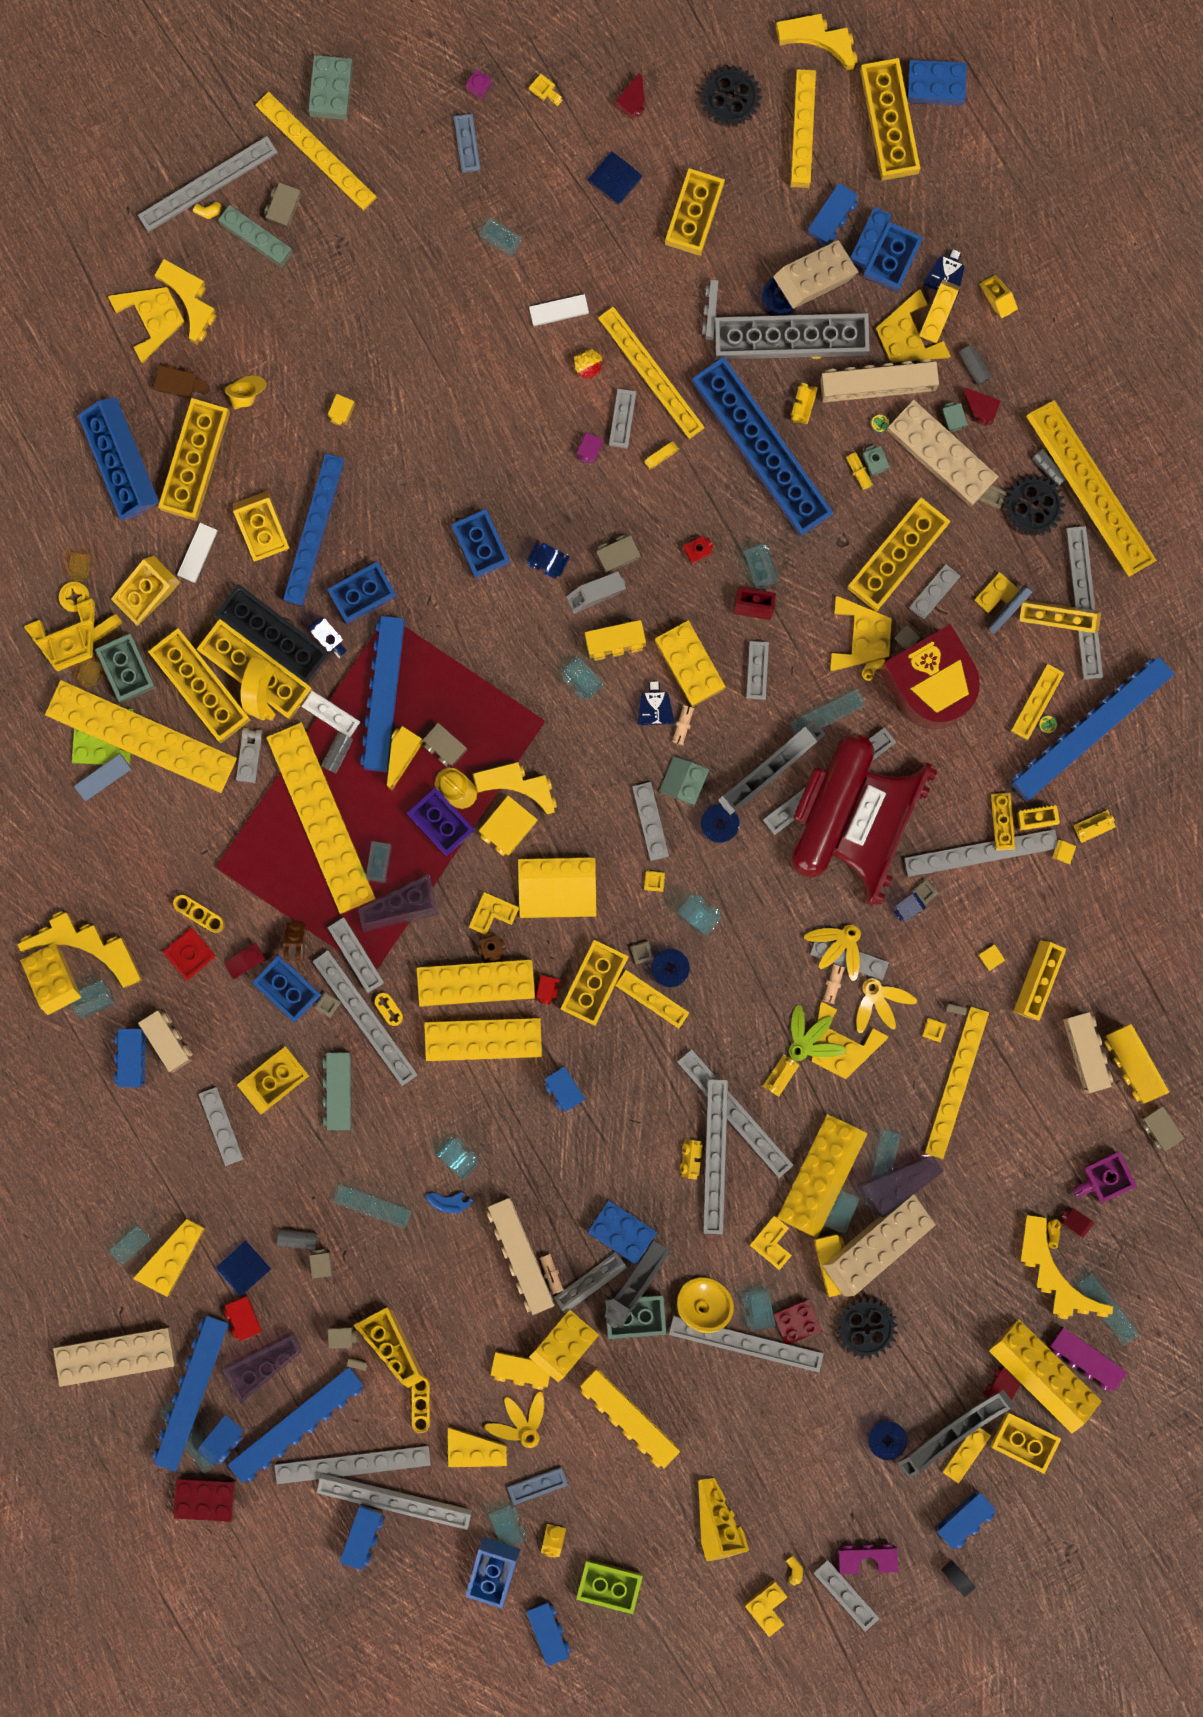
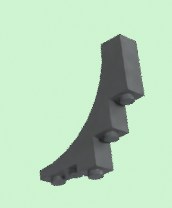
(772, 767)
(637, 1284)
(954, 1432)

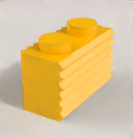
(1038, 817)

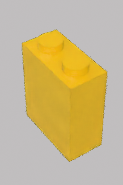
(507, 826)

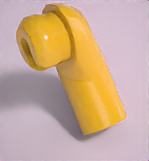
(208, 212)

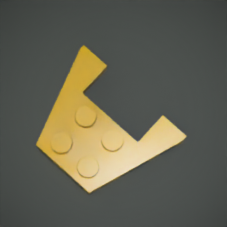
(157, 313)
(901, 337)
(870, 635)
(70, 644)
(855, 1054)

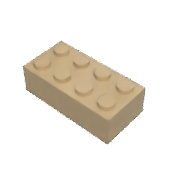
(815, 274)
(1087, 1052)

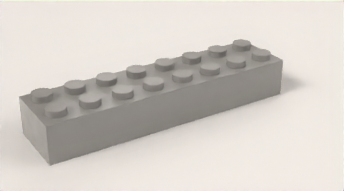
(792, 336)

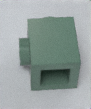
(875, 460)

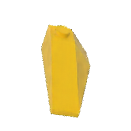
(718, 1529)

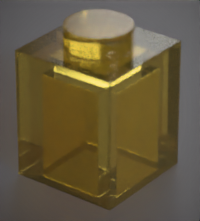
(80, 566)
(90, 673)

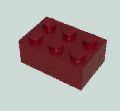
(204, 1499)

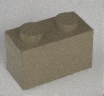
(283, 205)
(618, 554)
(445, 745)
(1162, 1129)
(321, 1264)
(342, 1337)

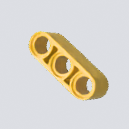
(190, 910)
(421, 1413)

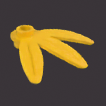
(843, 941)
(883, 1009)
(524, 1428)

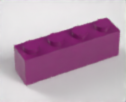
(1088, 1359)

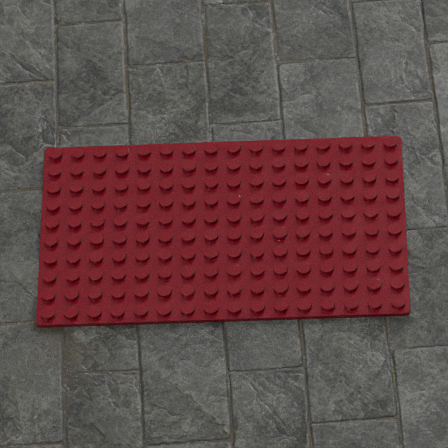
(273, 849)

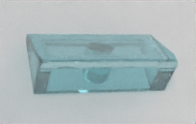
(130, 1245)

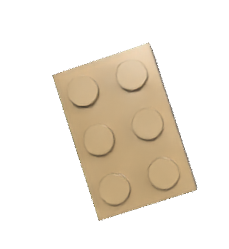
(166, 1040)

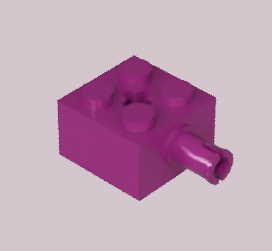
(1096, 1182)

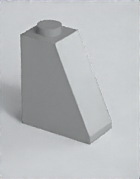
(596, 592)

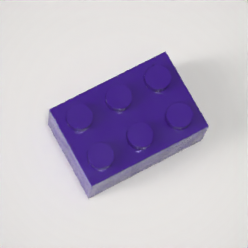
(441, 822)

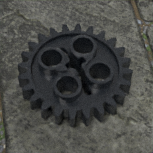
(736, 80)
(1026, 521)
(865, 1309)

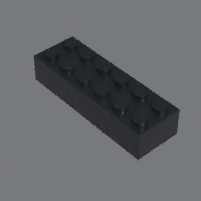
(273, 634)

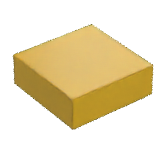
(1064, 852)
(654, 881)
(991, 957)
(934, 1030)

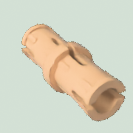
(683, 725)
(833, 984)
(551, 1274)

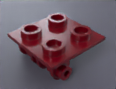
(797, 1322)

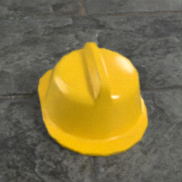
(243, 392)
(456, 788)

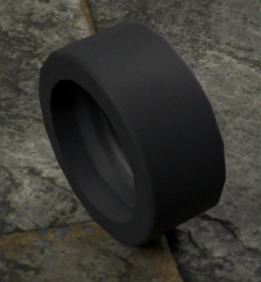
(958, 1578)

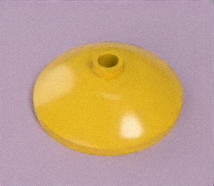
(710, 1297)

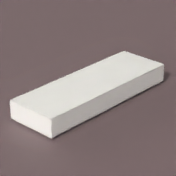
(559, 310)
(197, 553)
(330, 714)
(865, 815)

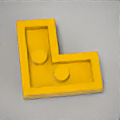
(998, 589)
(491, 908)
(767, 1245)

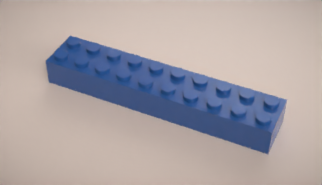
(762, 447)
(1095, 726)

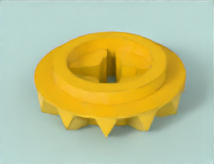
(66, 592)

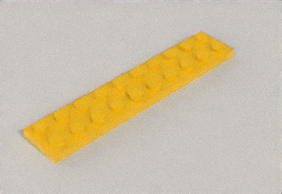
(1091, 488)
(140, 736)
(321, 818)

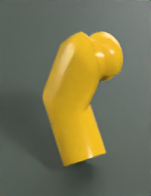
(871, 667)
(1054, 1233)
(797, 1571)

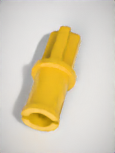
(859, 470)

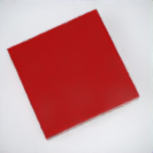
(189, 954)

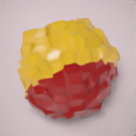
(588, 363)

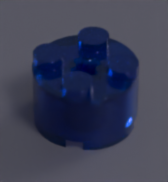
(772, 302)
(548, 559)
(719, 835)
(661, 962)
(896, 1433)

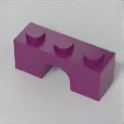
(850, 1558)

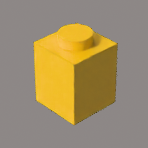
(341, 410)

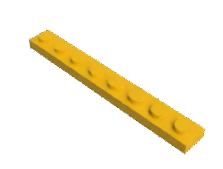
(316, 151)
(651, 373)
(956, 1082)

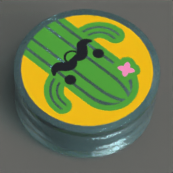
(879, 423)
(1047, 724)

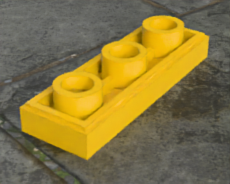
(1003, 831)

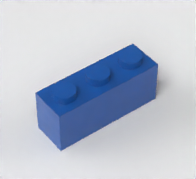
(833, 215)
(870, 238)
(548, 1633)

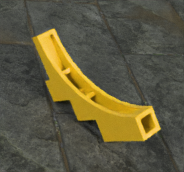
(64, 932)
(1067, 1298)

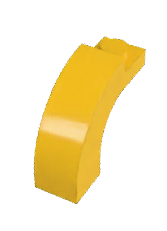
(254, 689)

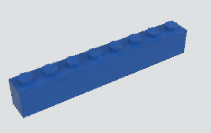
(314, 530)
(384, 694)
(190, 1394)
(296, 1424)

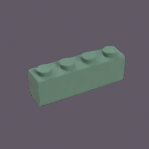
(255, 236)
(338, 1091)

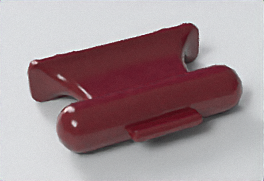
(831, 804)

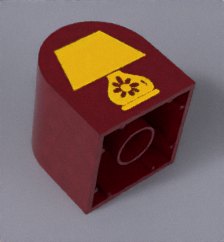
(933, 680)

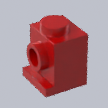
(694, 555)
(547, 989)

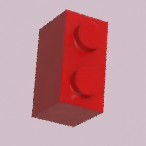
(243, 1318)

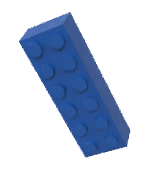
(118, 458)

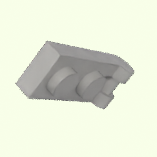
(249, 756)

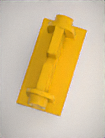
(802, 409)
(1094, 826)
(781, 1075)
(690, 1150)

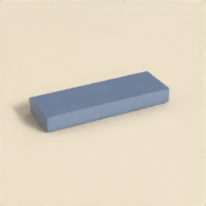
(467, 143)
(1010, 608)
(102, 777)
(537, 1485)

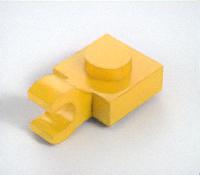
(544, 88)

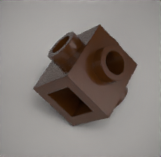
(494, 954)

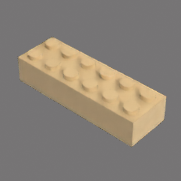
(880, 381)
(942, 453)
(878, 1246)
(521, 1256)
(114, 1356)

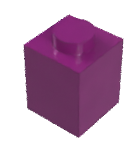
(479, 84)
(589, 448)

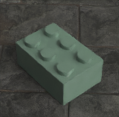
(330, 87)
(125, 668)
(644, 1320)

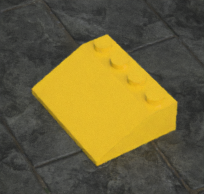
(557, 887)
(1135, 1063)

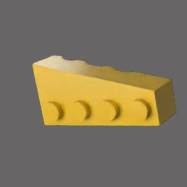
(170, 1260)
(389, 1342)

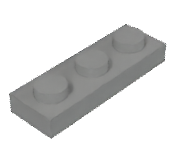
(710, 309)
(622, 418)
(934, 592)
(757, 670)

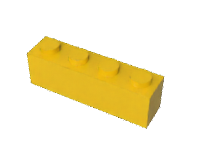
(1060, 616)
(1039, 980)

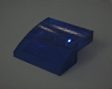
(615, 178)
(243, 1268)

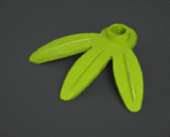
(806, 1042)

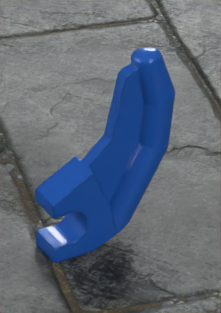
(450, 1204)

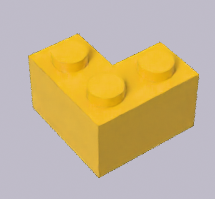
(762, 1607)

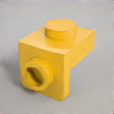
(553, 1541)

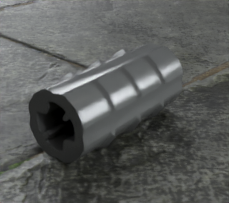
(975, 364)
(1049, 467)
(337, 752)
(297, 1239)

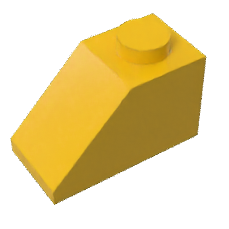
(998, 296)

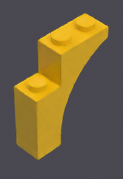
(812, 31)
(189, 289)
(510, 778)

